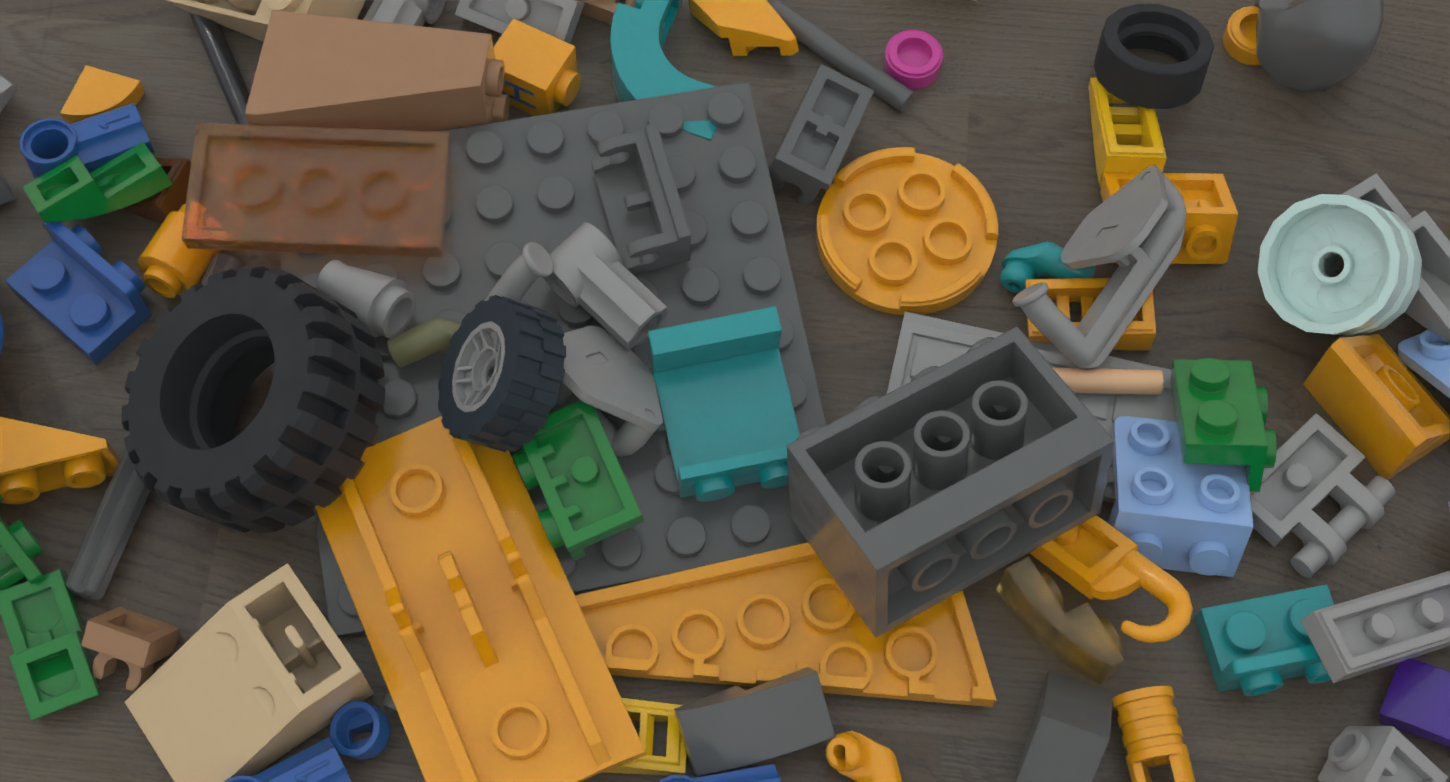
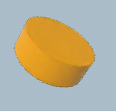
(1240, 35)

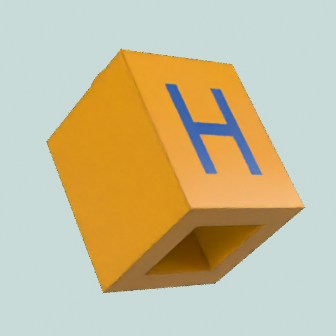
(538, 69)

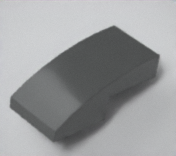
(755, 723)

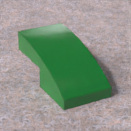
(75, 194)
(47, 645)

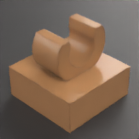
(129, 638)

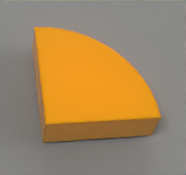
(98, 93)

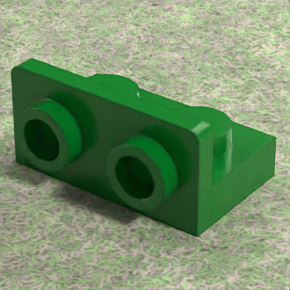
(578, 479)

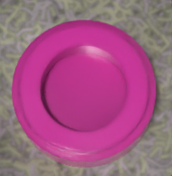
(913, 58)

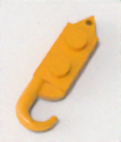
(1108, 566)

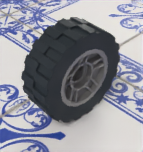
(501, 374)

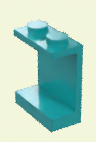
(724, 402)

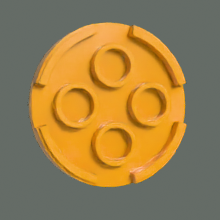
(906, 231)

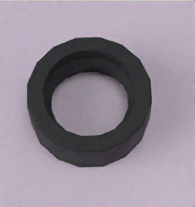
(1148, 82)

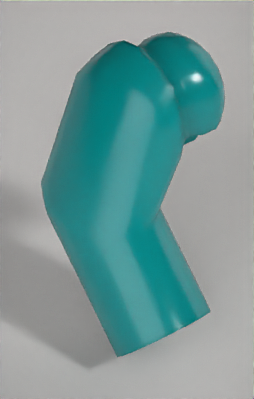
(1037, 262)

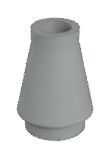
(374, 297)

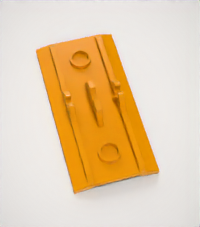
(474, 616)

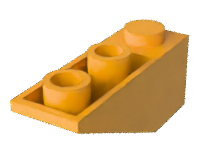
(48, 459)

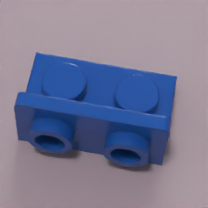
(81, 292)

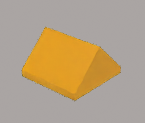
(1378, 403)

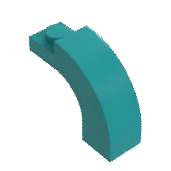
(638, 58)

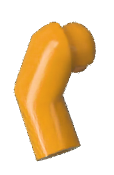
(862, 758)

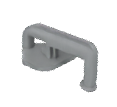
(1138, 230)
(595, 365)

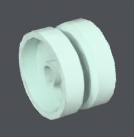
(1301, 272)

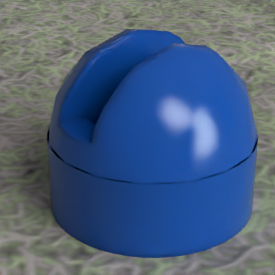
(359, 718)

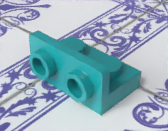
(1263, 641)

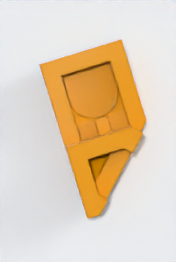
(746, 24)

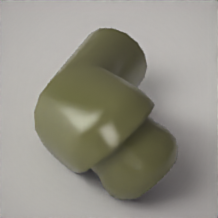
(422, 341)

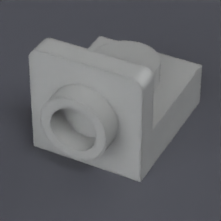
(1377, 756)

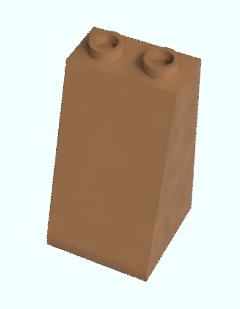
(374, 76)

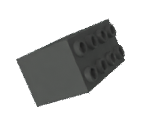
(947, 478)

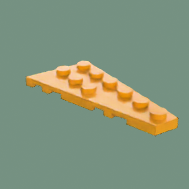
(774, 617)

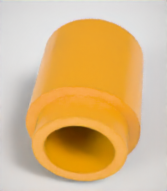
(167, 262)

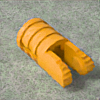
(1152, 733)

